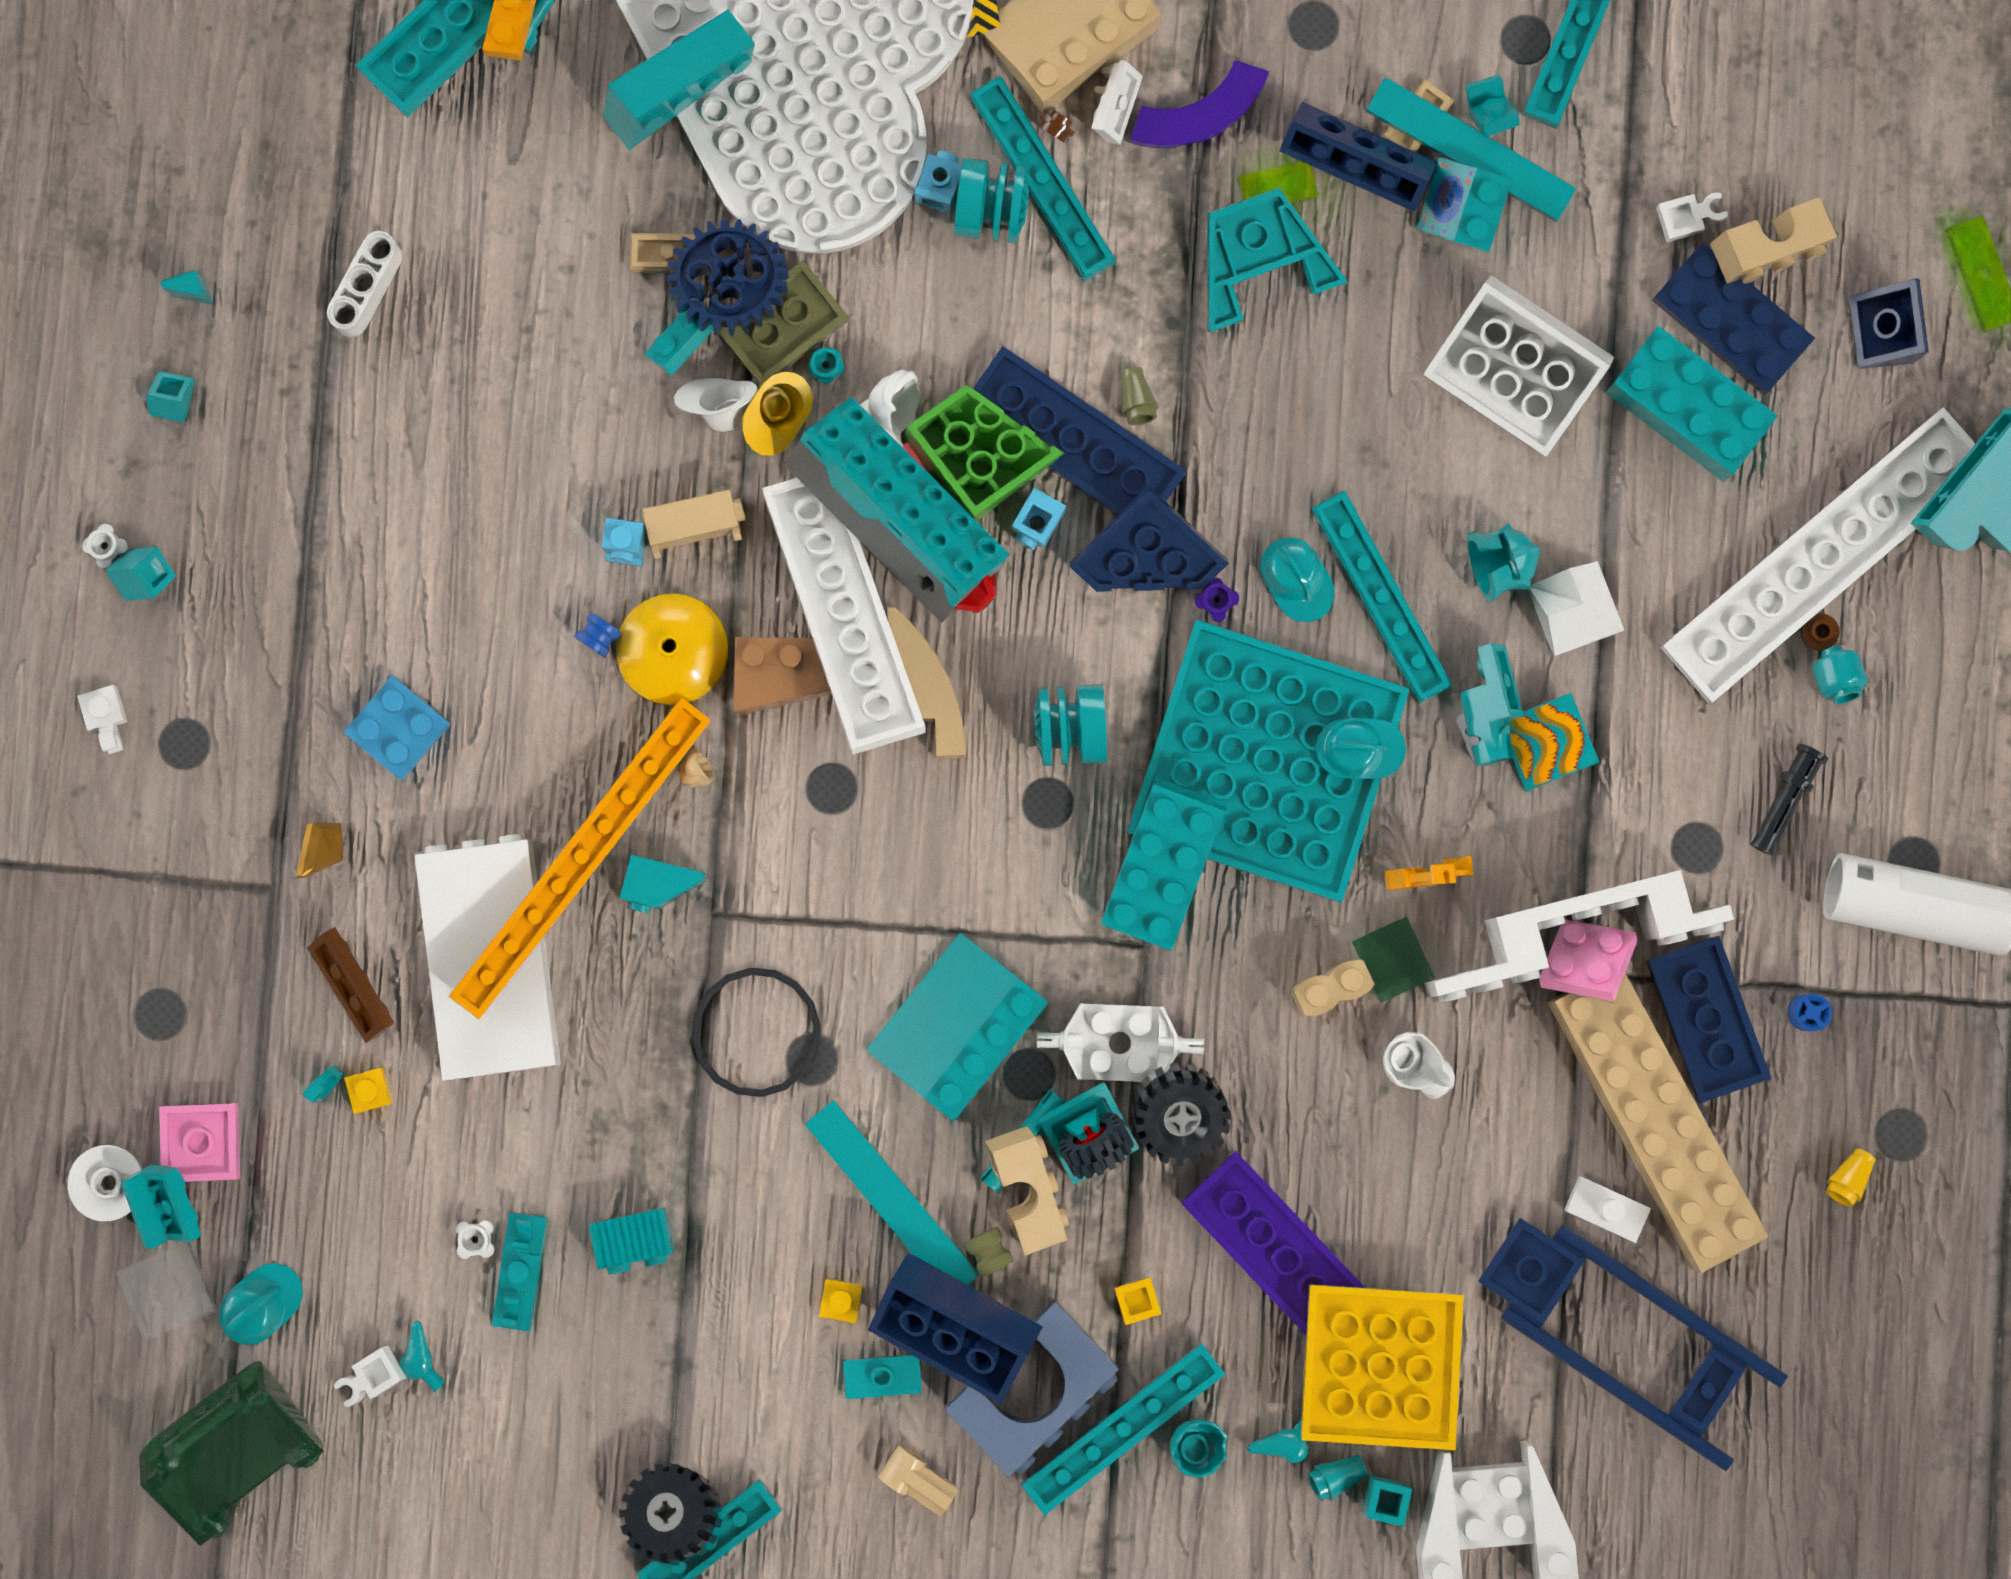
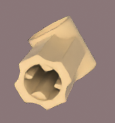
(910, 1476)

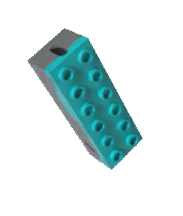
(898, 511)

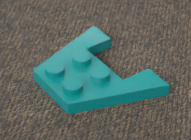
(1256, 239)

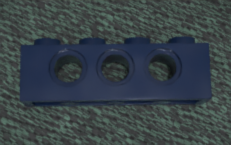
(1358, 156)

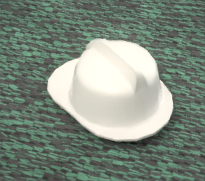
(717, 400)

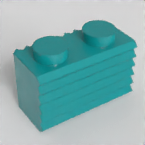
(632, 1239)

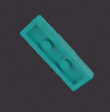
(520, 1271)

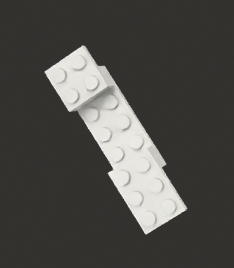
(1518, 946)

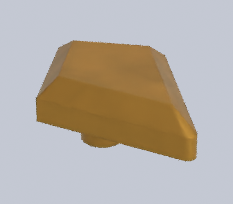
(320, 848)

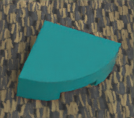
(323, 1085)

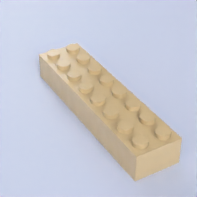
(1660, 1125)

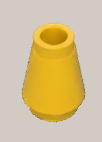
(1851, 1178)

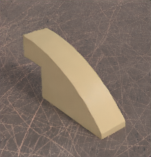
(930, 686)

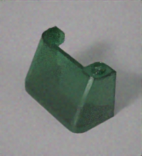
(225, 1451)

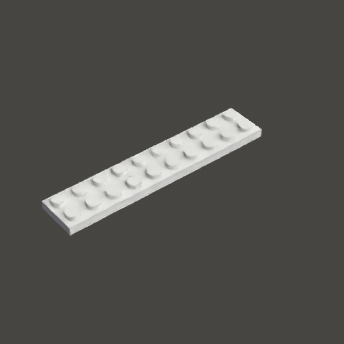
(1817, 560)

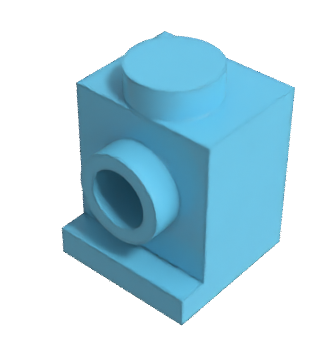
(934, 193)
(1037, 506)
(624, 541)

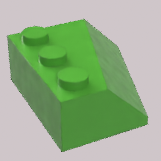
(978, 451)

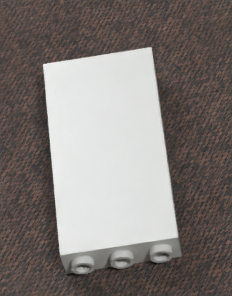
(463, 907)

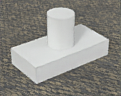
(1607, 1209)

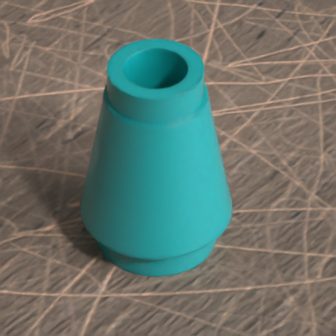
(1335, 1477)

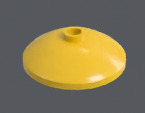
(694, 663)

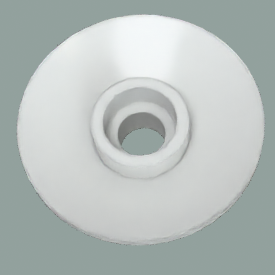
(87, 1182)

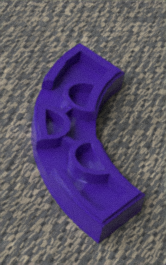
(1203, 118)

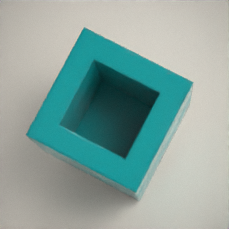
(1386, 1500)

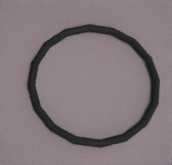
(815, 1036)

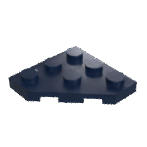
(1148, 551)

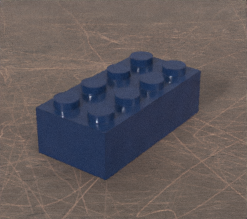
(954, 1328)

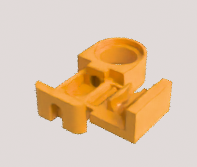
(1439, 874)

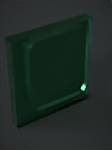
(1393, 959)

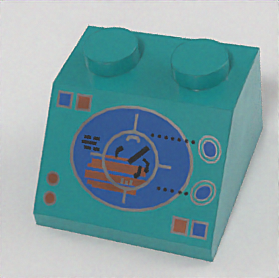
(1464, 204)

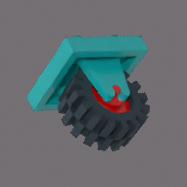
(1089, 1134)

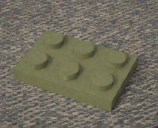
(797, 327)

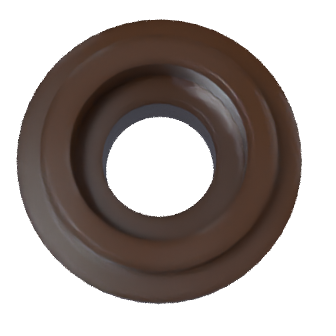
(1057, 125)
(1812, 640)

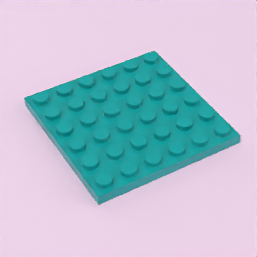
(1247, 736)

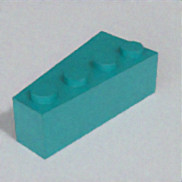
(676, 78)

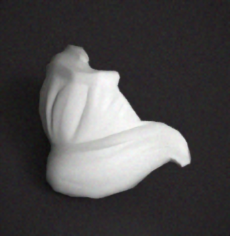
(895, 402)

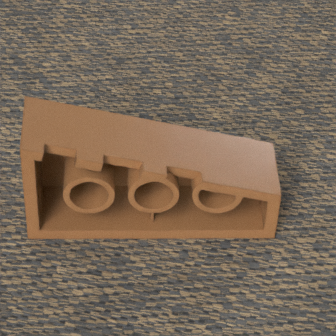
(776, 673)

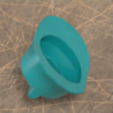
(1297, 579)
(1361, 748)
(260, 1303)

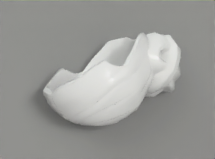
(1418, 1065)

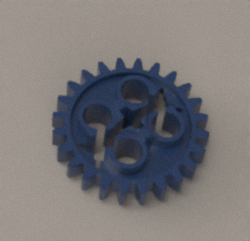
(703, 259)

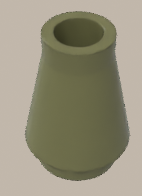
(1137, 399)

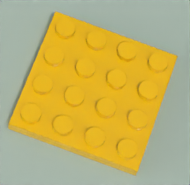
(1382, 1367)

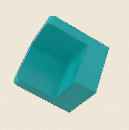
(141, 573)

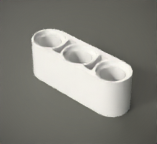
(364, 266)

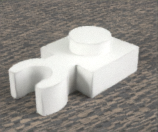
(1685, 217)
(374, 1375)

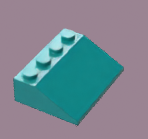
(957, 1026)

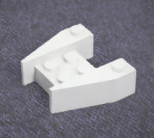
(1493, 1509)

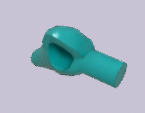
(418, 1360)
(1283, 1444)

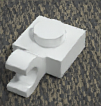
(102, 713)

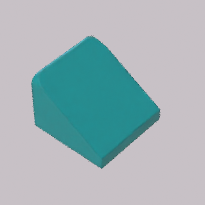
(188, 286)
(170, 396)

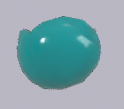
(1198, 1448)

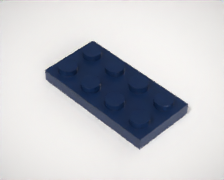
(1733, 320)
(1708, 1019)

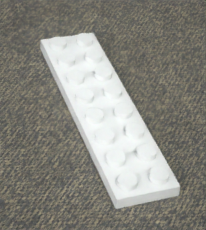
(844, 619)

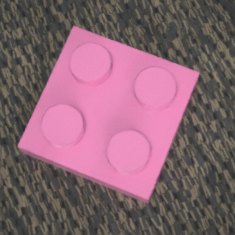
(1588, 960)
(201, 1141)

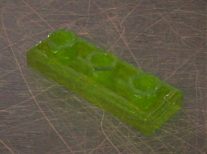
(1976, 251)

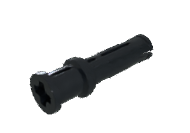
(1795, 783)

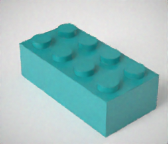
(1691, 404)
(1163, 864)

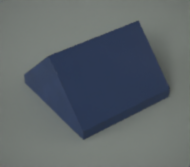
(1889, 325)

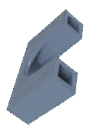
(1013, 1439)

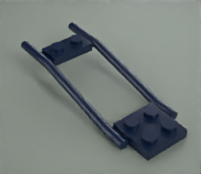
(1534, 1274)

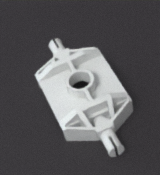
(1088, 1035)

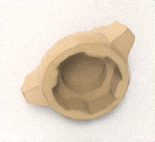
(693, 769)

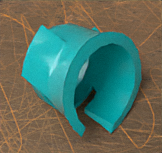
(1502, 560)

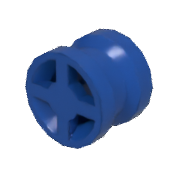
(597, 634)
(1816, 1009)

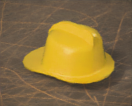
(777, 413)

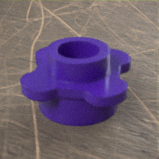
(1217, 610)

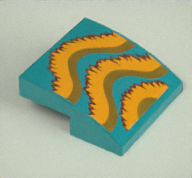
(1550, 742)

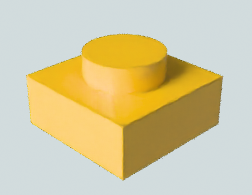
(368, 1090)
(841, 1300)
(1137, 1300)

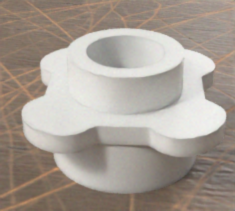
(94, 543)
(467, 1247)

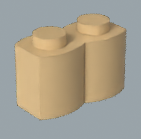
(1323, 992)

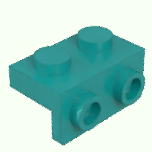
(160, 1206)

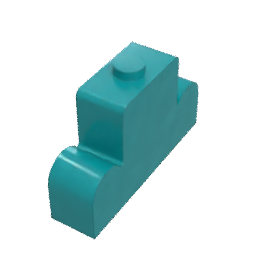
(1974, 496)

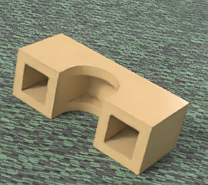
(1748, 251)
(1037, 1220)

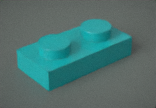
(677, 343)

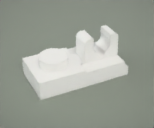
(1116, 101)

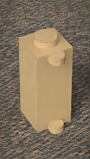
(693, 520)

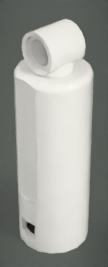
(1918, 904)

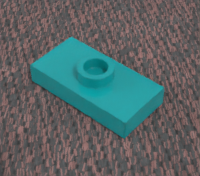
(882, 1376)

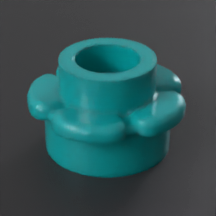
(823, 355)

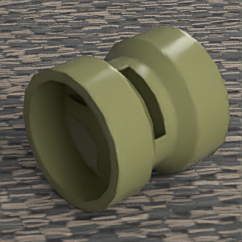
(989, 1251)

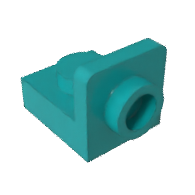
(1490, 107)

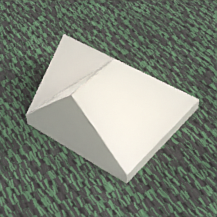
(1575, 608)

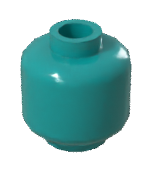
(1840, 675)

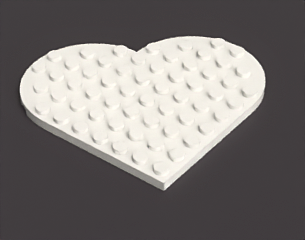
(826, 118)

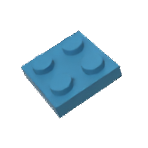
(397, 728)

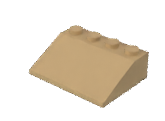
(1065, 43)

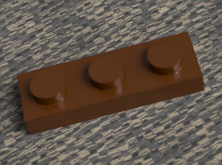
(350, 984)

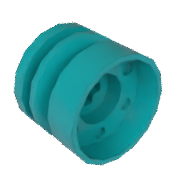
(990, 200)
(1072, 725)

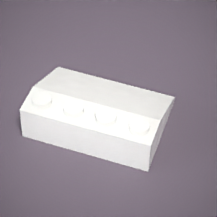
(1519, 365)

